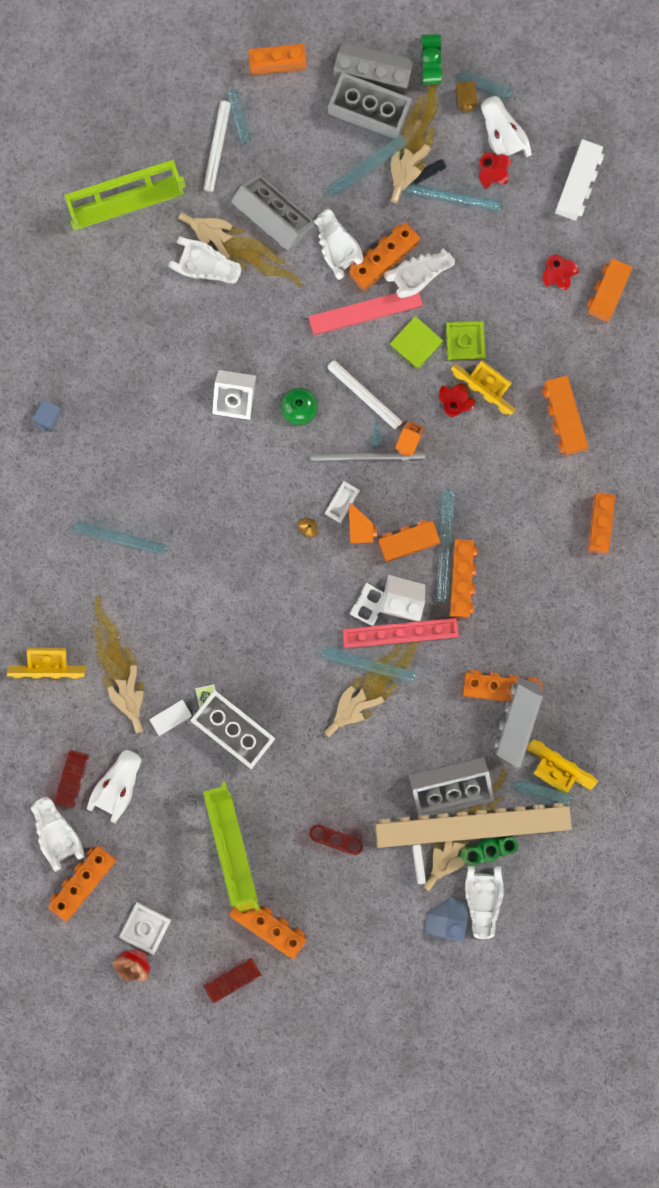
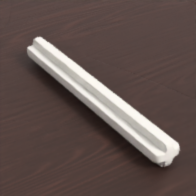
(217, 144)
(364, 394)

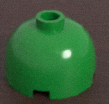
(298, 414)

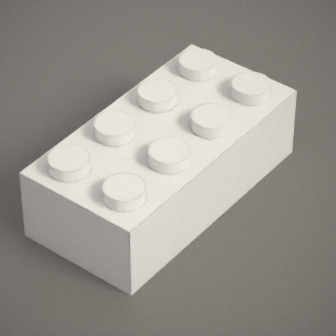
(232, 729)

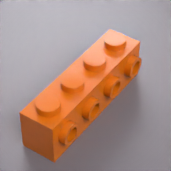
(384, 256)
(565, 416)
(461, 579)
(490, 686)
(83, 882)
(271, 929)

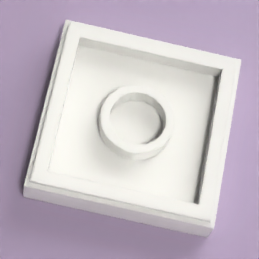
(145, 928)

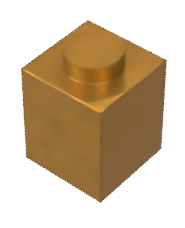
(466, 96)

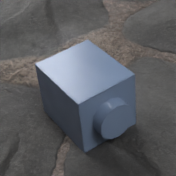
(47, 415)

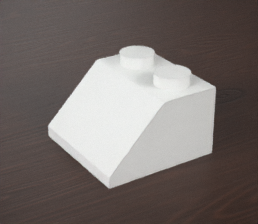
(233, 394)
(403, 598)

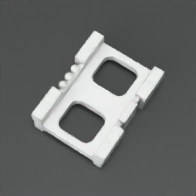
(363, 601)

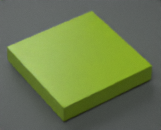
(465, 340)
(416, 342)

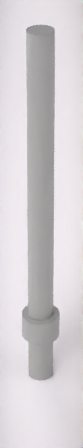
(365, 456)

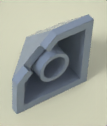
(448, 920)

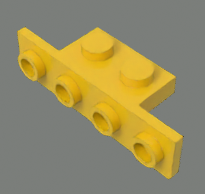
(488, 382)
(46, 663)
(558, 770)

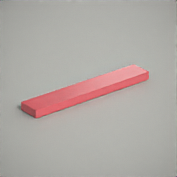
(363, 312)
(400, 633)

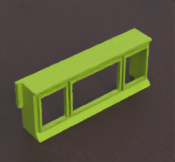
(126, 201)
(231, 848)

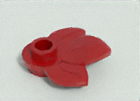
(496, 171)
(559, 275)
(455, 396)

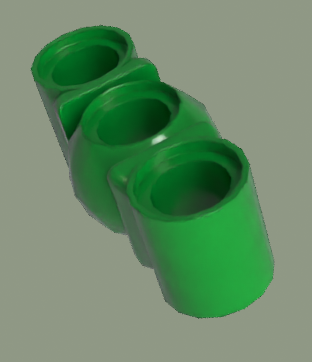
(431, 59)
(480, 850)

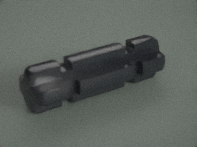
(430, 171)

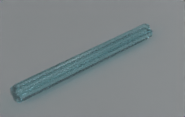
(445, 546)

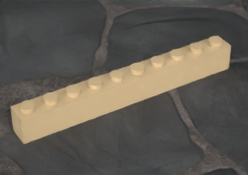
(472, 826)

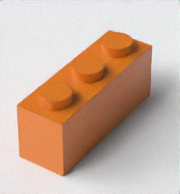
(277, 59)
(609, 289)
(601, 523)
(408, 540)

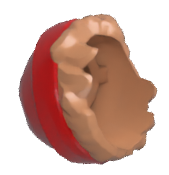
(132, 965)

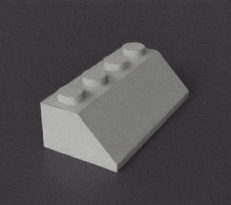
(374, 67)
(369, 106)
(272, 211)
(519, 721)
(452, 787)

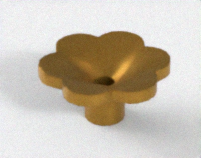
(308, 527)

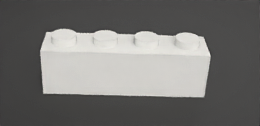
(579, 179)

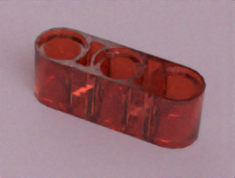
(70, 779)
(326, 839)
(232, 981)

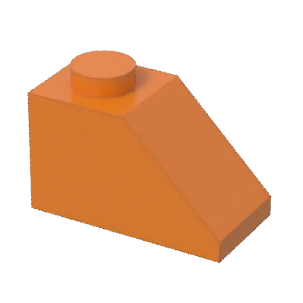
(409, 438)
(360, 526)

